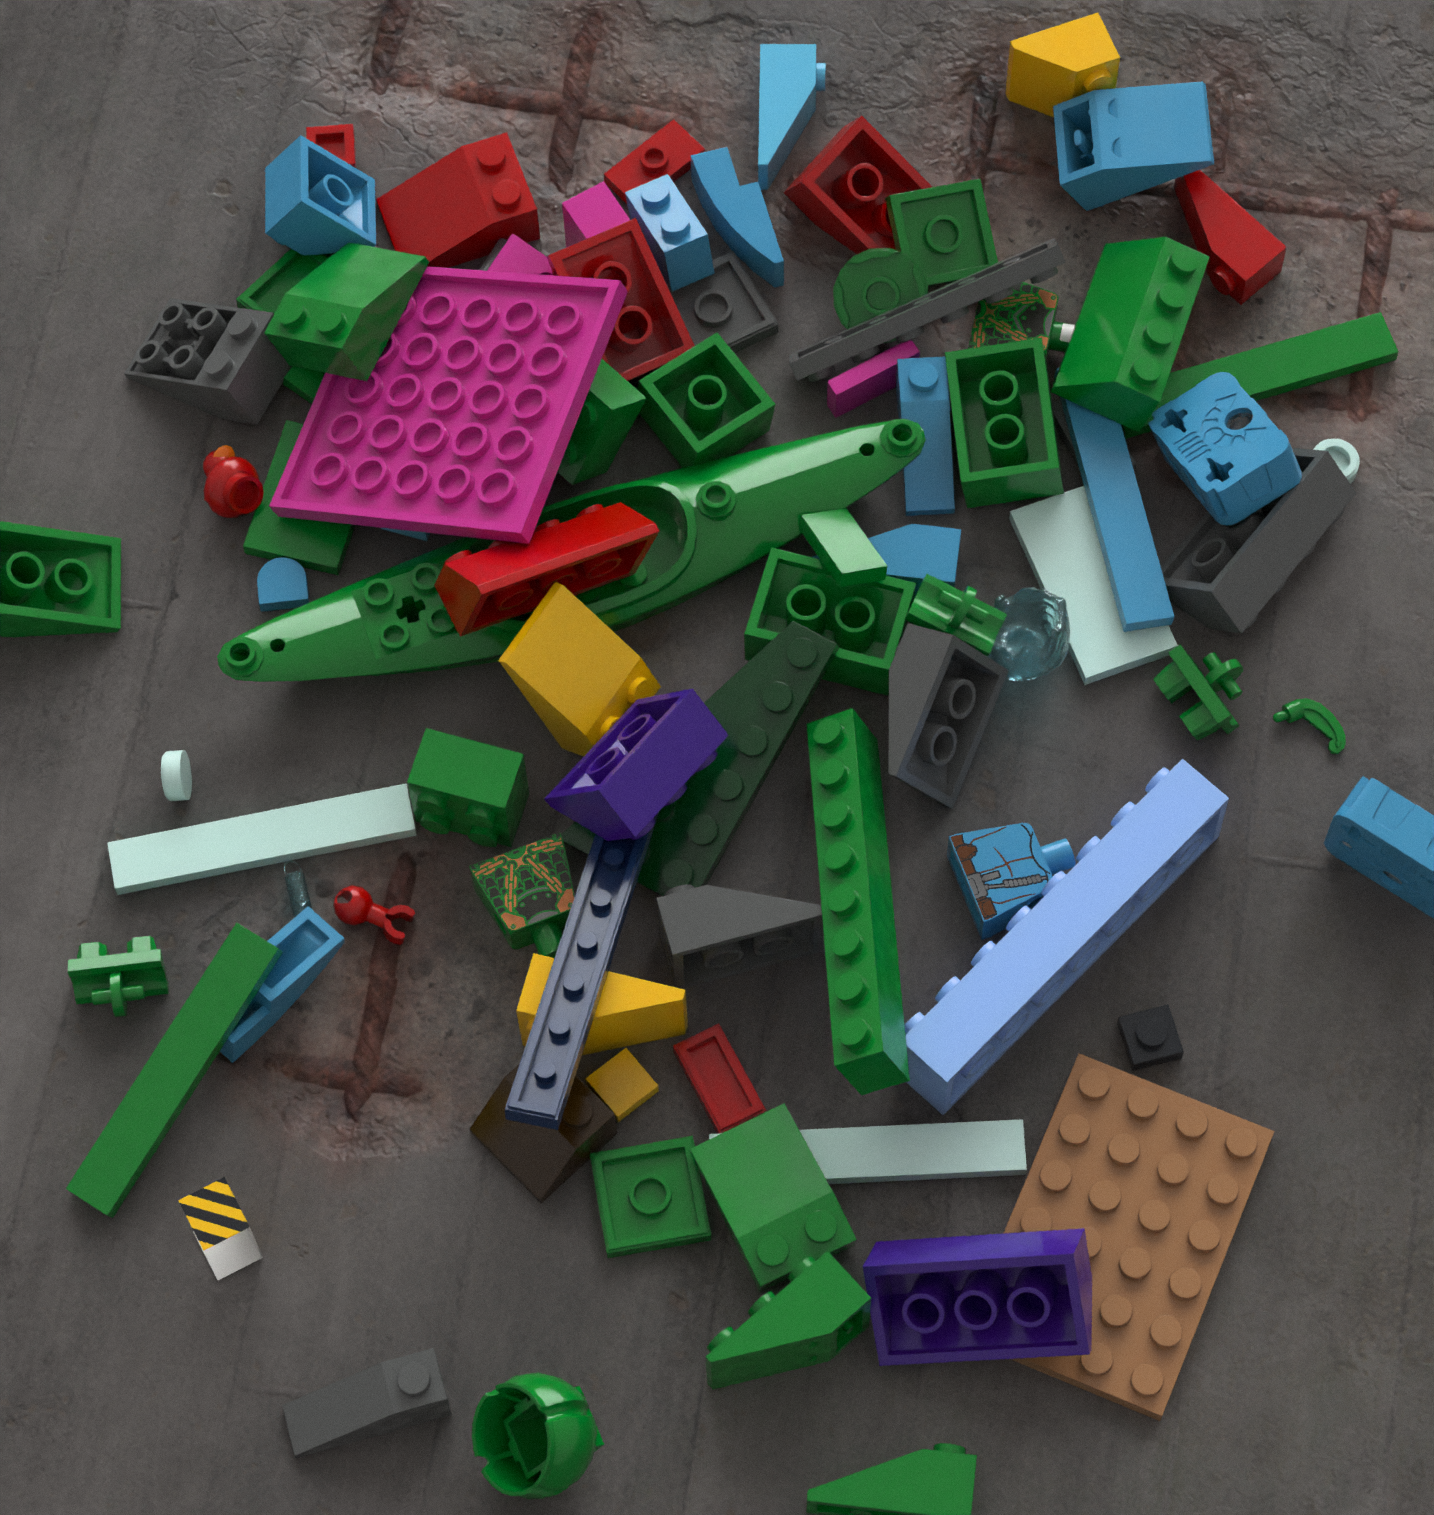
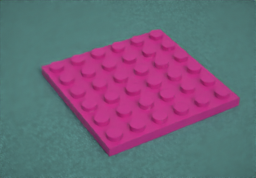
(459, 410)

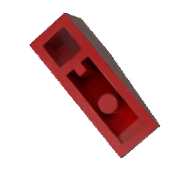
(1239, 247)

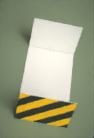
(221, 1228)

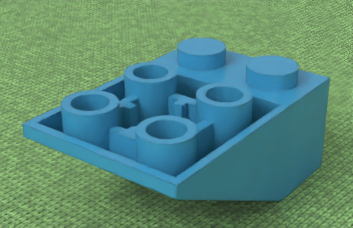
(1131, 140)

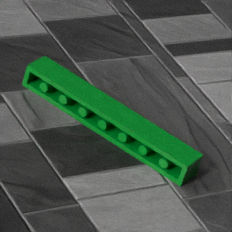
(857, 904)

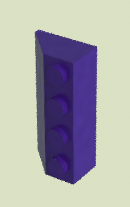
(980, 1297)

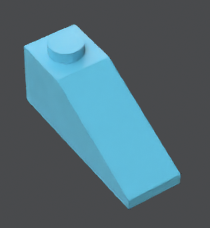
(785, 102)

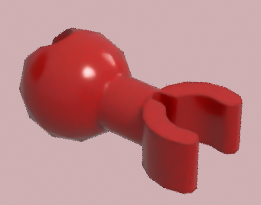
(362, 909)

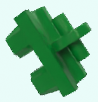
(956, 613)
(1210, 712)
(118, 977)

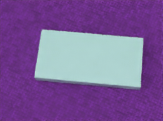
(1069, 562)

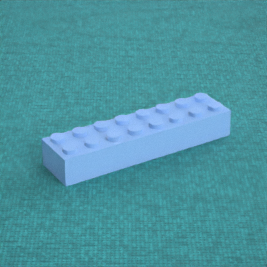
(1062, 934)

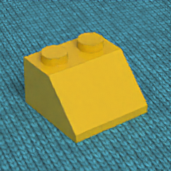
(1061, 64)

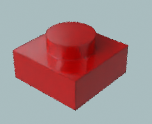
(336, 140)

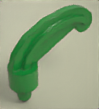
(1317, 716)

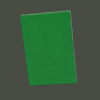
(309, 542)

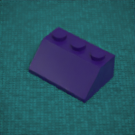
(639, 765)

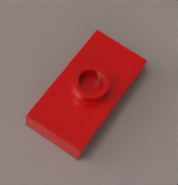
(662, 154)

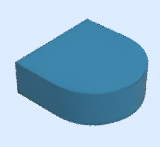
(282, 585)

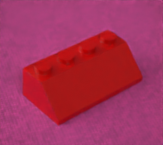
(516, 576)

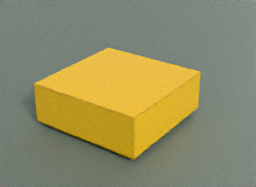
(622, 1084)

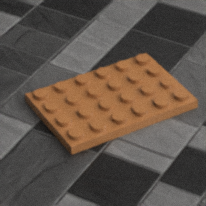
(1159, 1205)

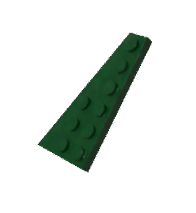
(759, 715)

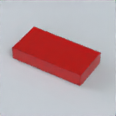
(718, 1079)

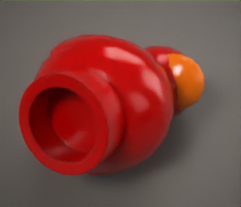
(231, 484)

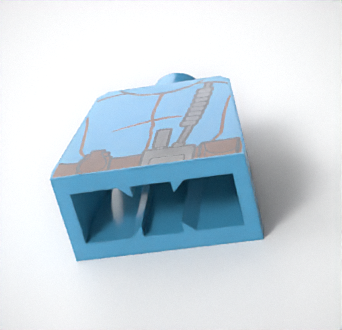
(1004, 871)

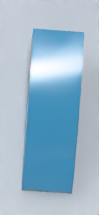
(738, 214)
(307, 949)

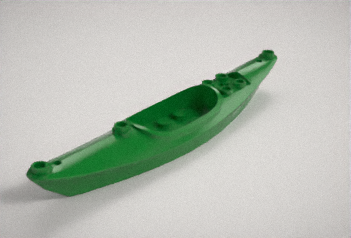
(710, 528)

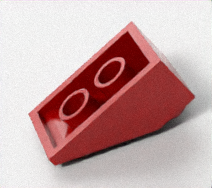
(848, 187)
(461, 205)
(649, 323)

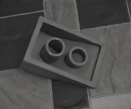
(938, 710)
(728, 931)

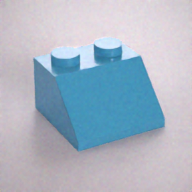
(318, 201)

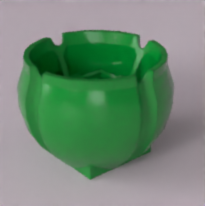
(524, 1448)

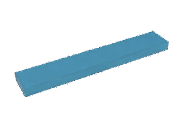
(1119, 519)

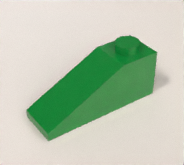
(912, 1484)

